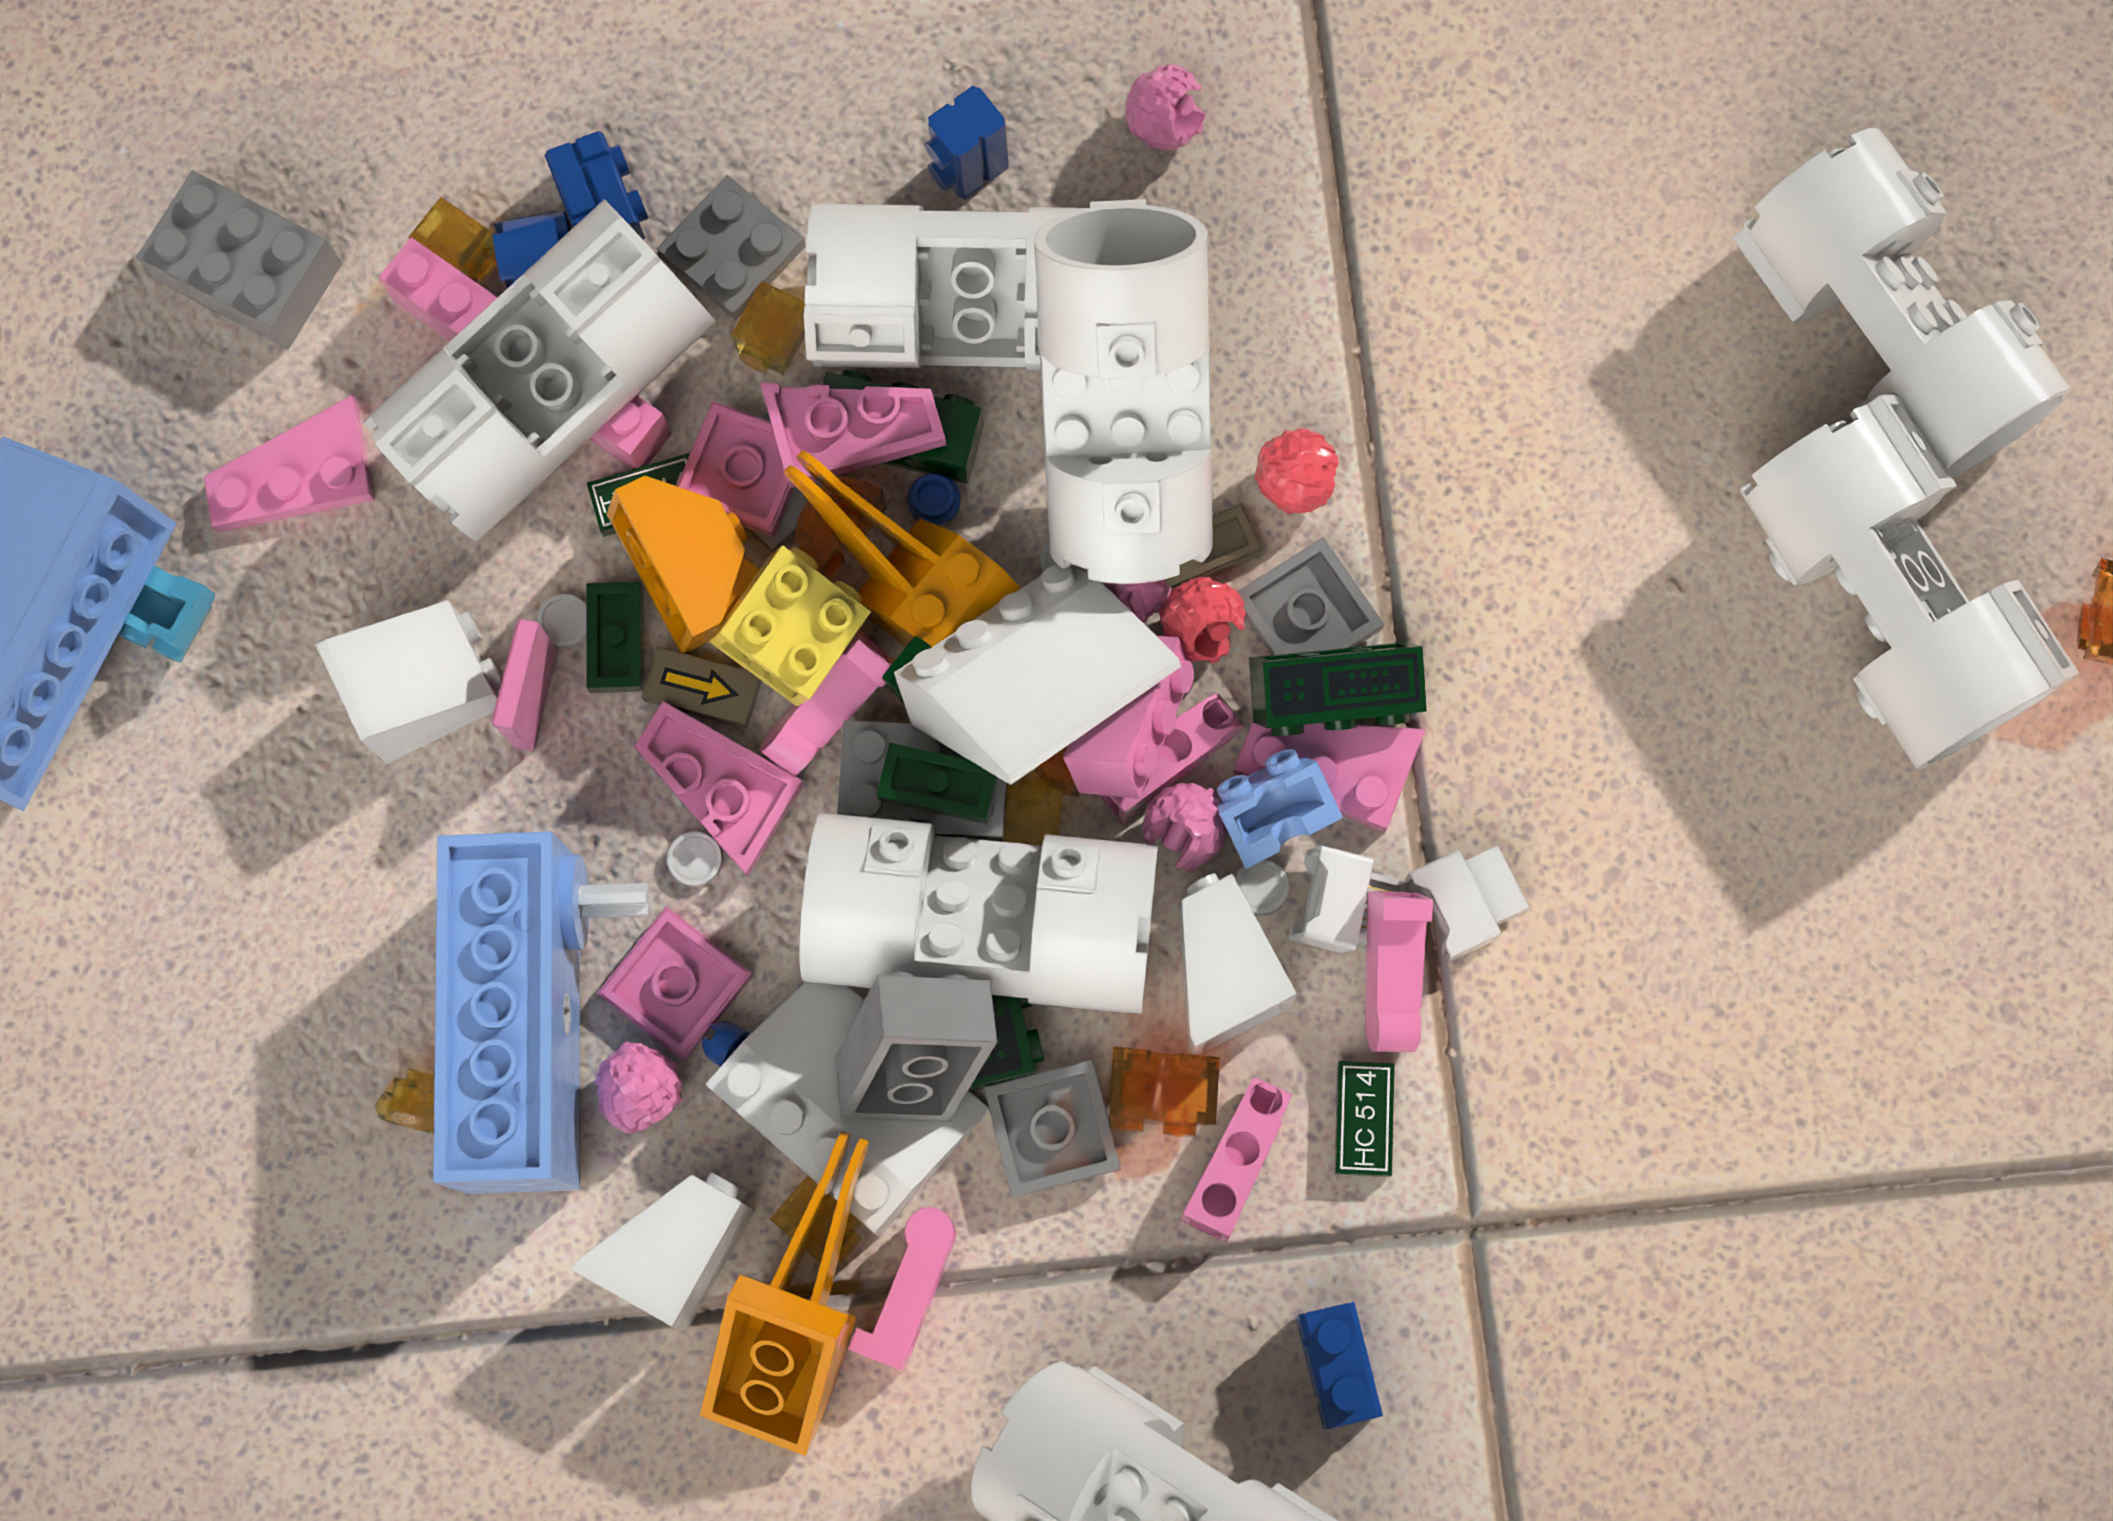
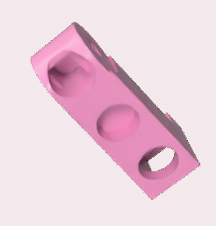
(812, 724)
(1193, 739)
(1395, 969)
(1237, 1161)
(930, 1243)

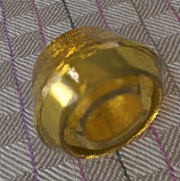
(409, 1101)

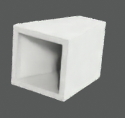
(411, 678)
(1227, 966)
(671, 1249)

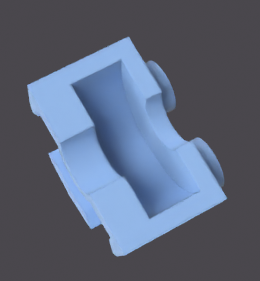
(1275, 805)

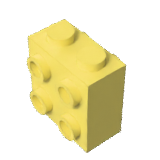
(791, 624)

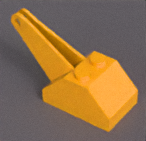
(683, 554)
(926, 582)
(780, 1349)

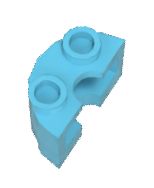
(168, 613)

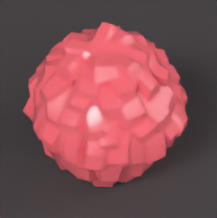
(1297, 470)
(1200, 615)

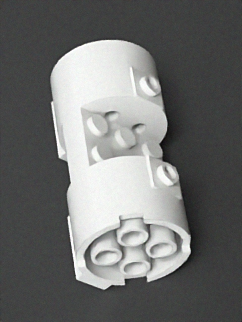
(1847, 237)
(922, 286)
(538, 372)
(1125, 389)
(1852, 507)
(1033, 919)
(1104, 1453)

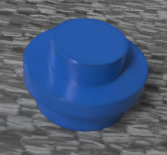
(934, 499)

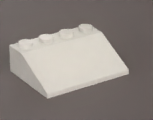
(1033, 673)
(789, 1092)

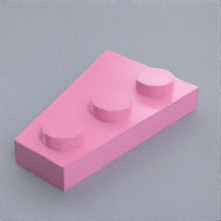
(851, 426)
(294, 474)
(1360, 764)
(719, 782)

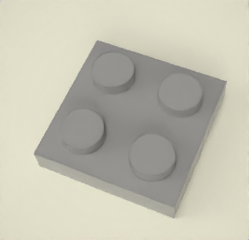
(731, 246)
(1309, 604)
(1052, 1128)

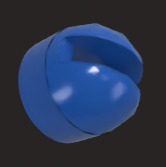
(724, 1041)

